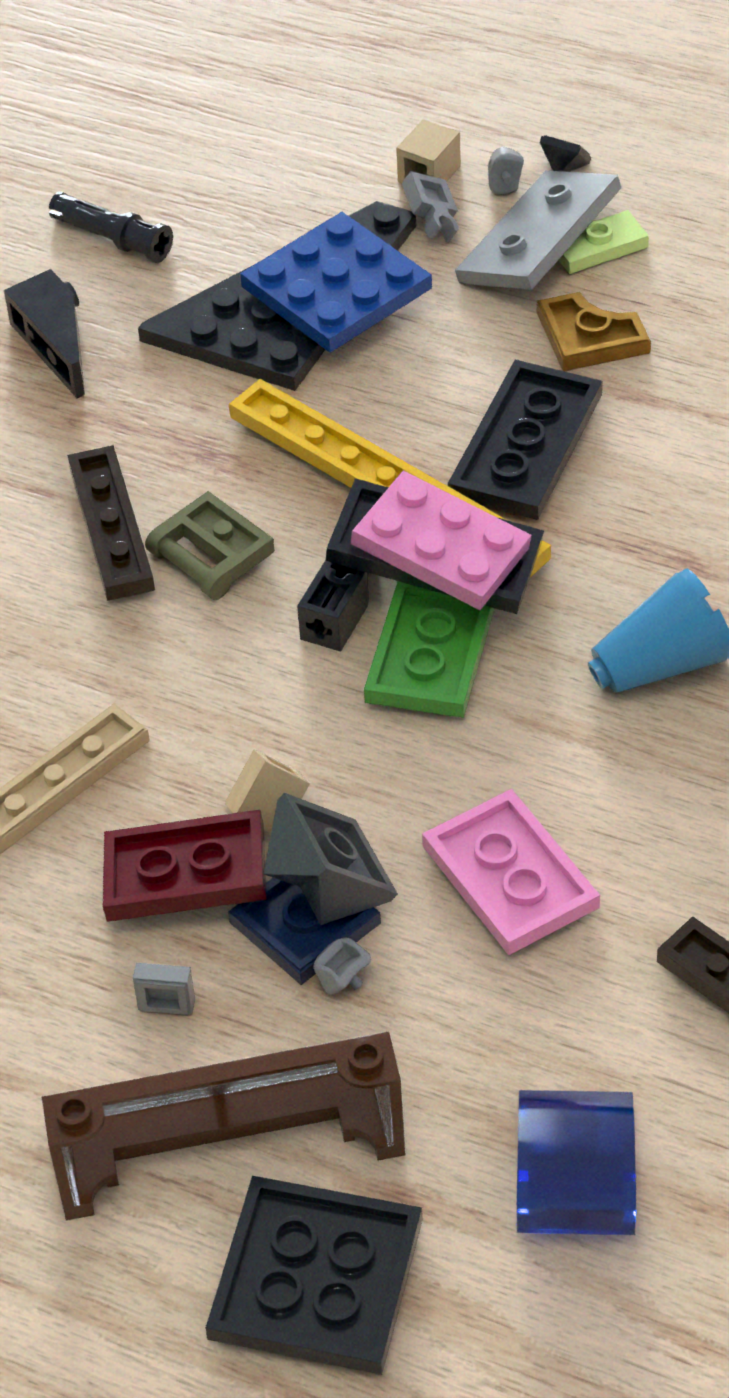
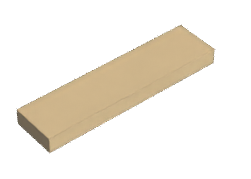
(67, 772)

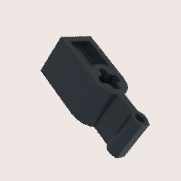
(333, 602)

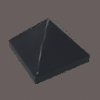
(564, 154)

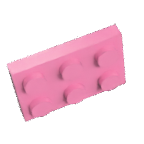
(441, 540)
(510, 871)

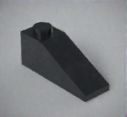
(46, 318)

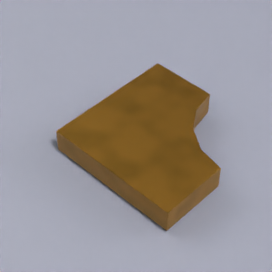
(588, 335)

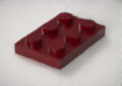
(184, 865)

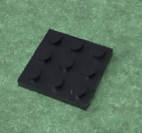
(315, 1274)

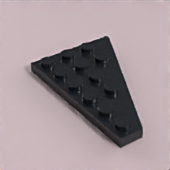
(244, 334)

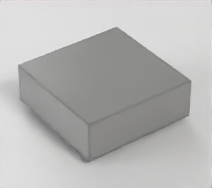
(164, 988)

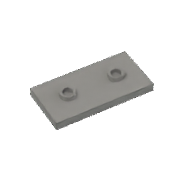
(538, 229)

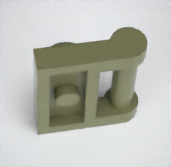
(219, 533)

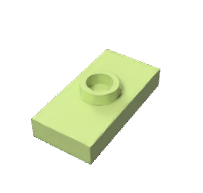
(605, 241)

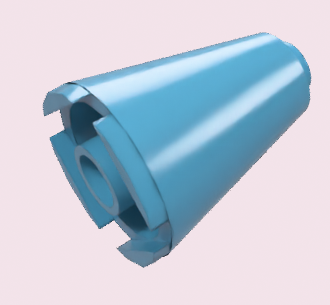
(662, 637)

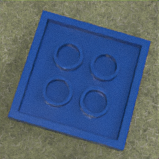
(336, 281)

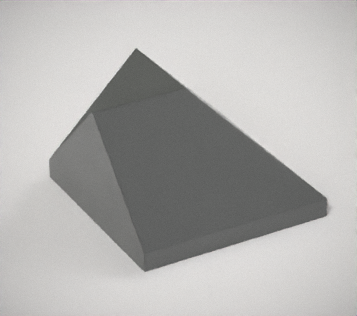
(326, 859)

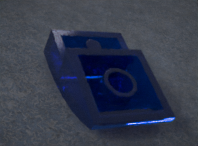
(576, 1162)

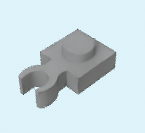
(433, 201)

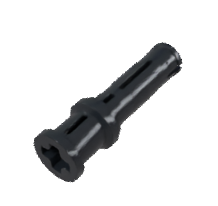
(126, 230)

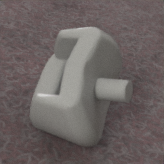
(504, 170)
(339, 964)

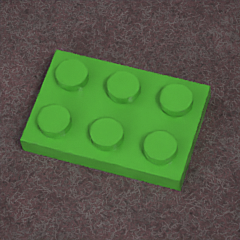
(427, 652)

